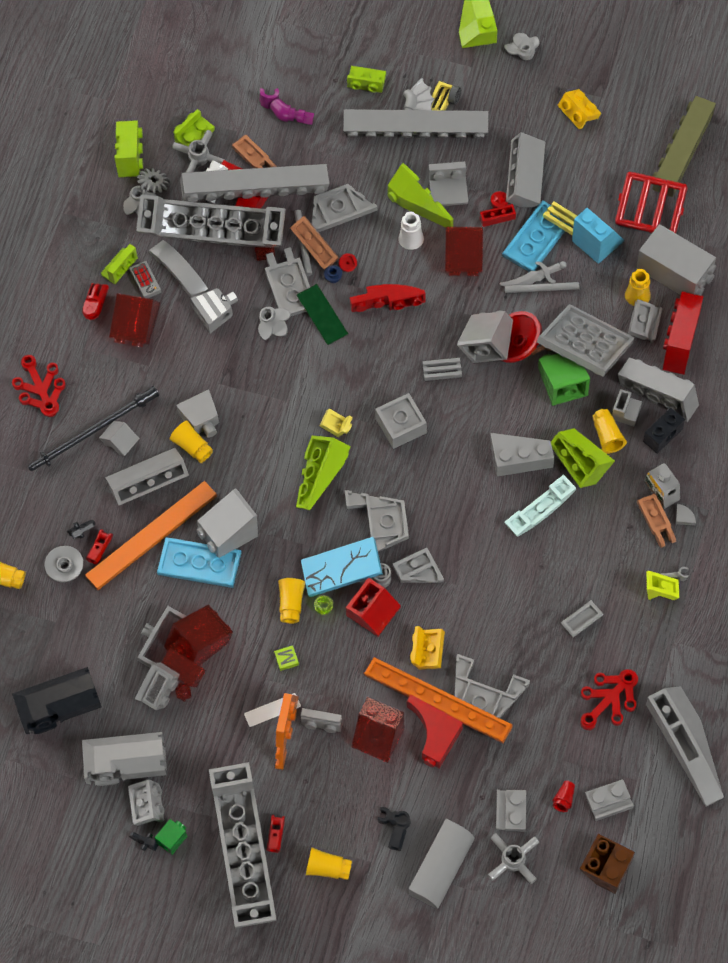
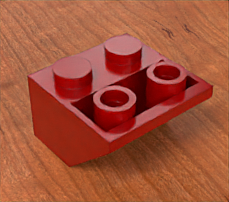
(372, 607)

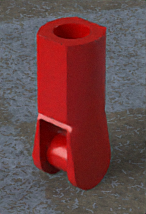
(98, 548)
(275, 836)

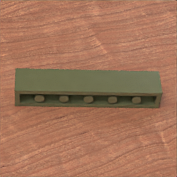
(685, 142)

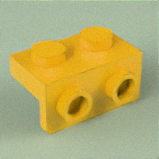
(578, 108)
(427, 648)

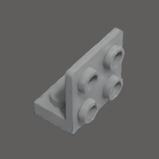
(448, 183)

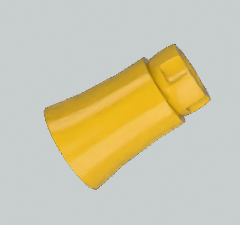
(638, 287)
(608, 432)
(191, 442)
(11, 576)
(290, 599)
(328, 865)

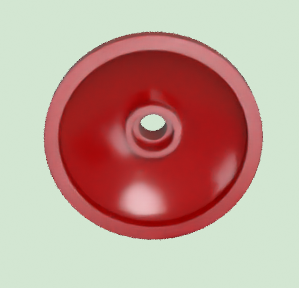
(524, 336)

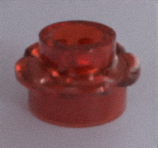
(183, 692)

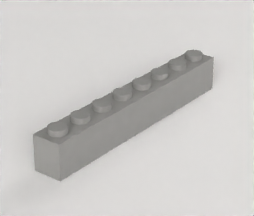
(415, 123)
(254, 182)

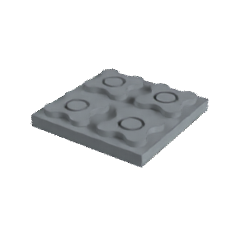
(585, 340)

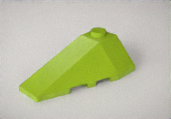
(477, 24)
(410, 195)
(324, 460)

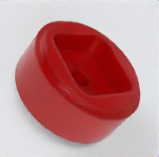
(498, 199)
(347, 262)

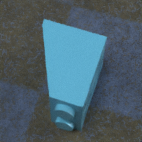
(594, 236)

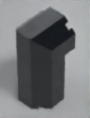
(56, 700)

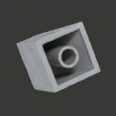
(487, 337)
(228, 524)

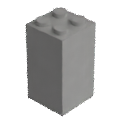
(676, 262)

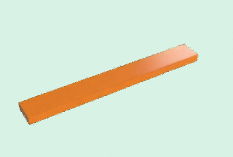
(151, 535)
(453, 706)

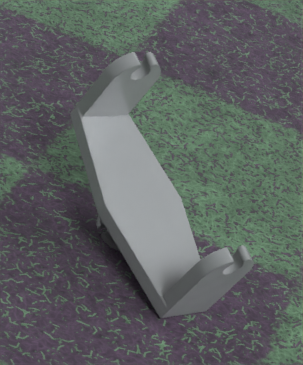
(151, 632)

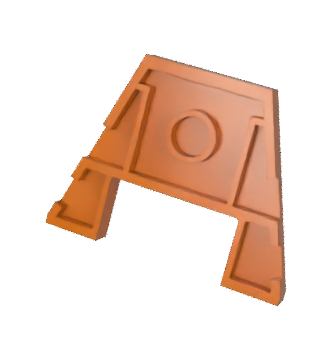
(284, 729)

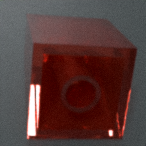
(464, 251)
(133, 319)
(199, 635)
(378, 729)

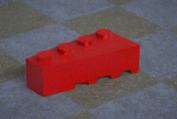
(681, 332)

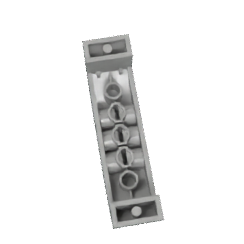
(211, 222)
(242, 845)

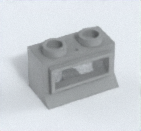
(158, 686)

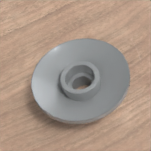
(60, 556)

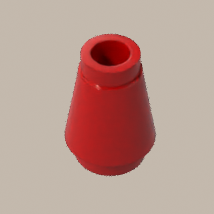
(564, 797)

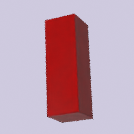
(497, 215)

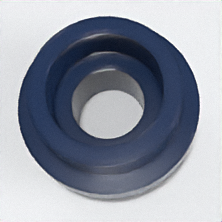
(333, 278)

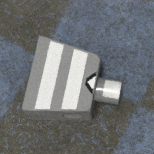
(213, 308)

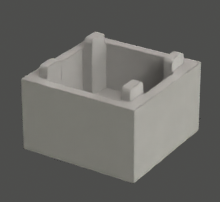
(401, 420)

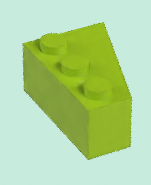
(128, 148)
(581, 457)

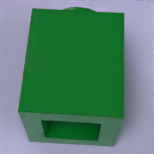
(171, 836)

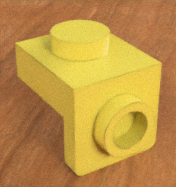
(336, 423)

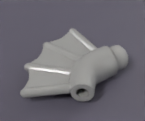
(418, 97)

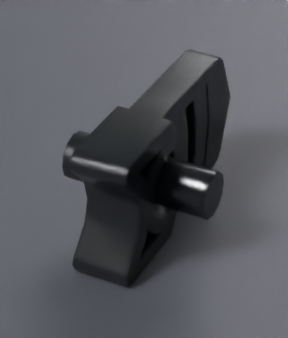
(78, 529)
(147, 841)

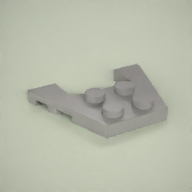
(385, 518)
(484, 696)

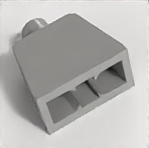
(200, 413)

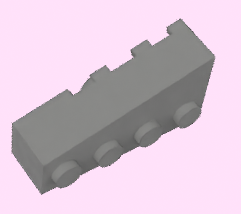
(660, 387)

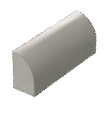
(525, 171)
(147, 476)
(441, 864)

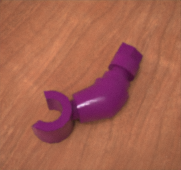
(282, 110)

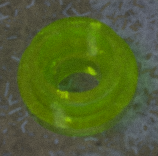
(320, 600)

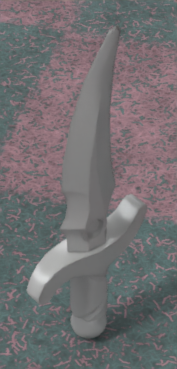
(534, 276)

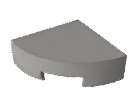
(684, 515)

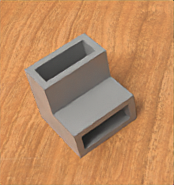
(626, 408)
(119, 437)

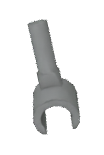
(678, 575)

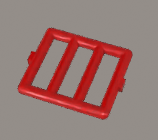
(647, 180)

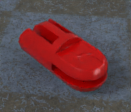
(94, 301)

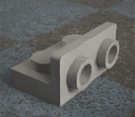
(146, 802)

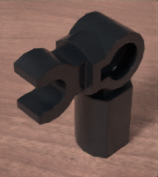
(401, 821)

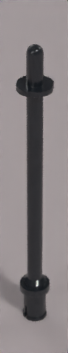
(139, 401)

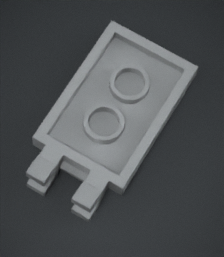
(287, 281)

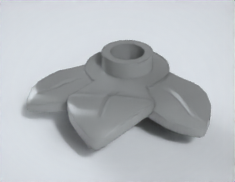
(523, 46)
(132, 203)
(275, 324)

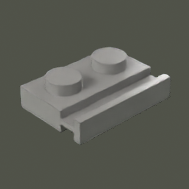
(645, 320)
(317, 719)
(609, 800)
(511, 810)

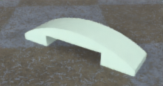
(542, 507)

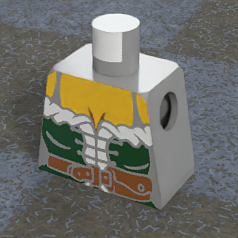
(661, 482)

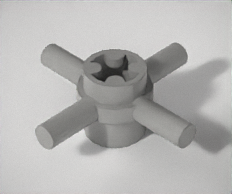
(194, 150)
(513, 850)

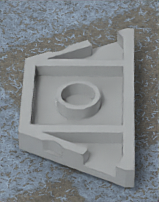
(339, 207)

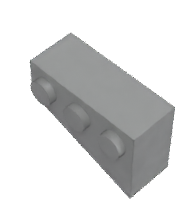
(520, 454)

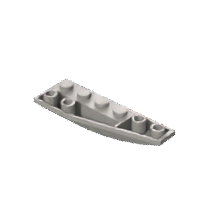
(687, 740)

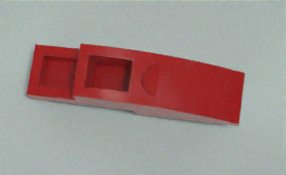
(392, 294)

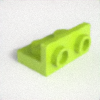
(366, 79)
(192, 129)
(120, 264)

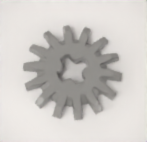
(160, 179)

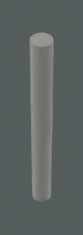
(304, 252)
(542, 287)

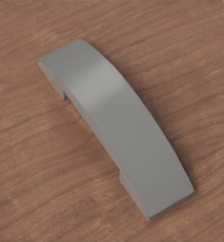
(179, 268)

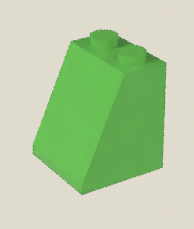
(563, 378)

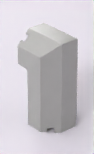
(123, 757)

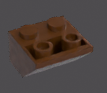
(607, 863)

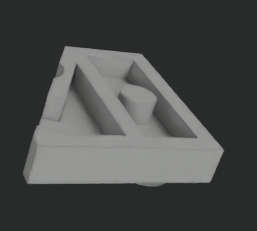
(418, 568)

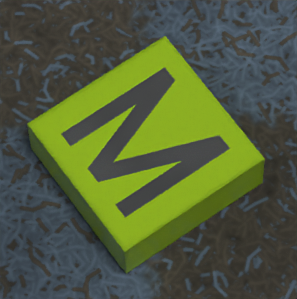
(286, 658)

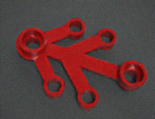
(40, 388)
(610, 696)

